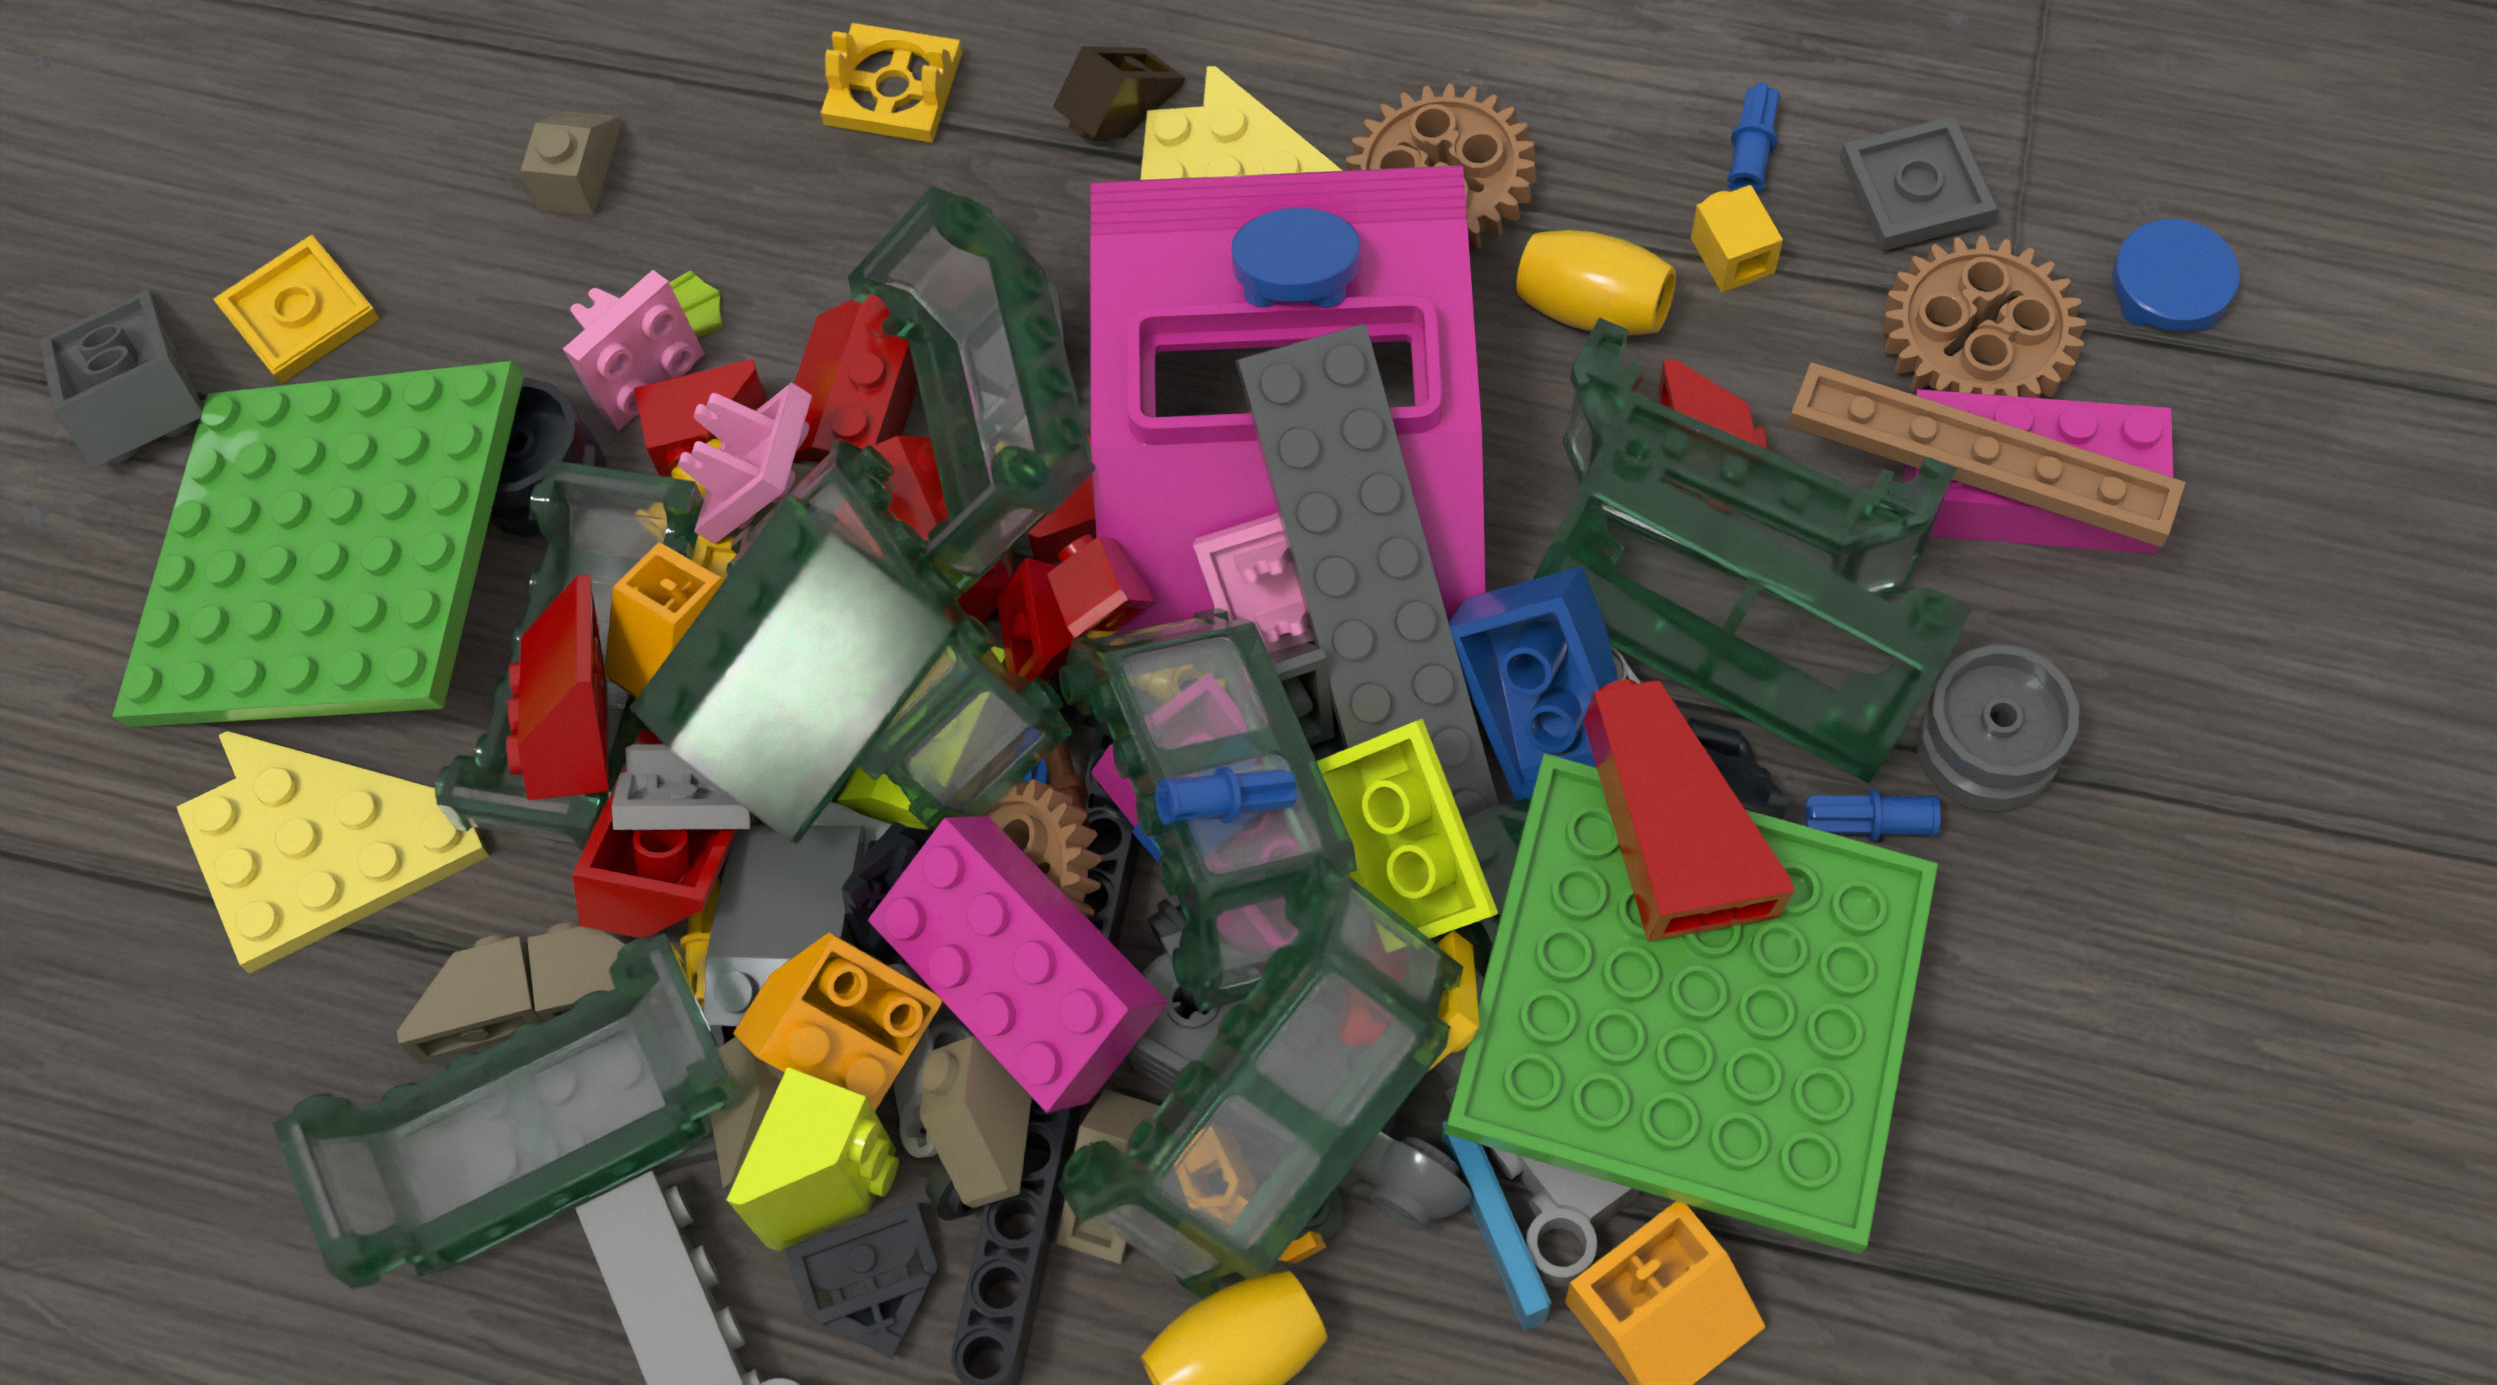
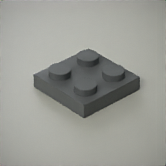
(1918, 183)

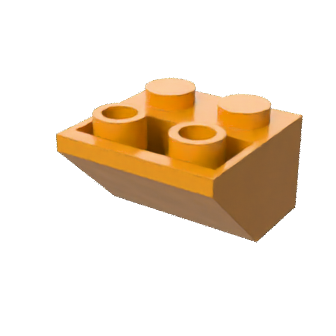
(652, 613)
(838, 1018)
(1666, 1302)

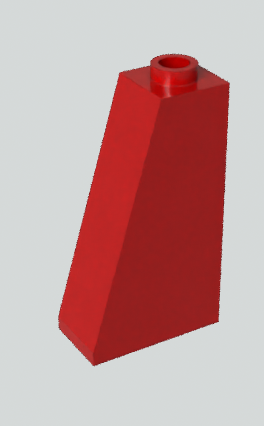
(1677, 821)

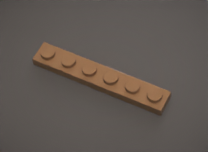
(1988, 454)

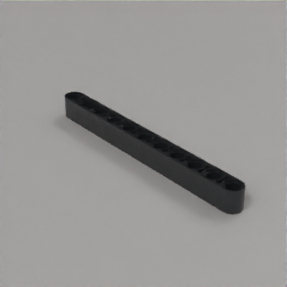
(1026, 1259)

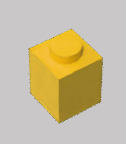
(1736, 238)

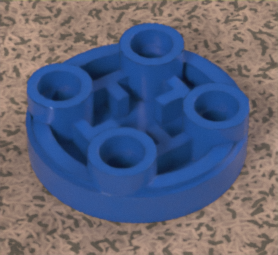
(1295, 257)
(2175, 276)

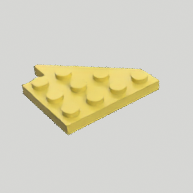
(1224, 138)
(314, 846)

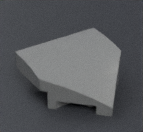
(671, 794)

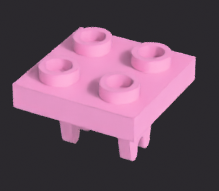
(631, 345)
(751, 461)
(1255, 580)

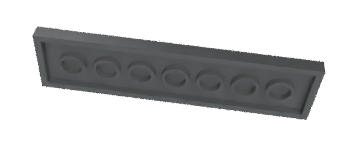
(1362, 551)

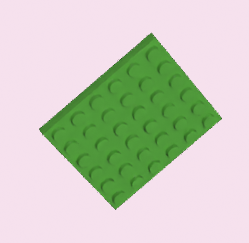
(322, 549)
(1704, 1063)

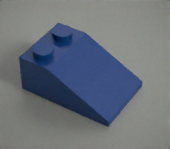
(1532, 669)

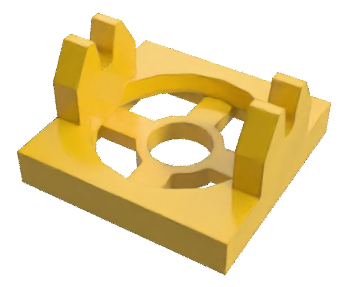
(914, 123)

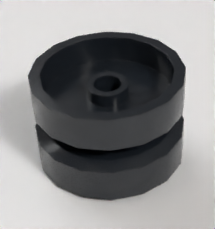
(542, 431)

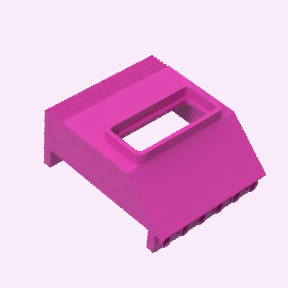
(1170, 285)

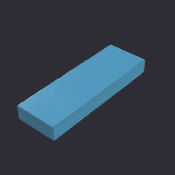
(1500, 1232)

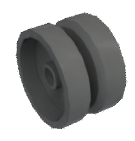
(1997, 727)

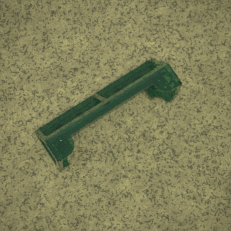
(1843, 727)

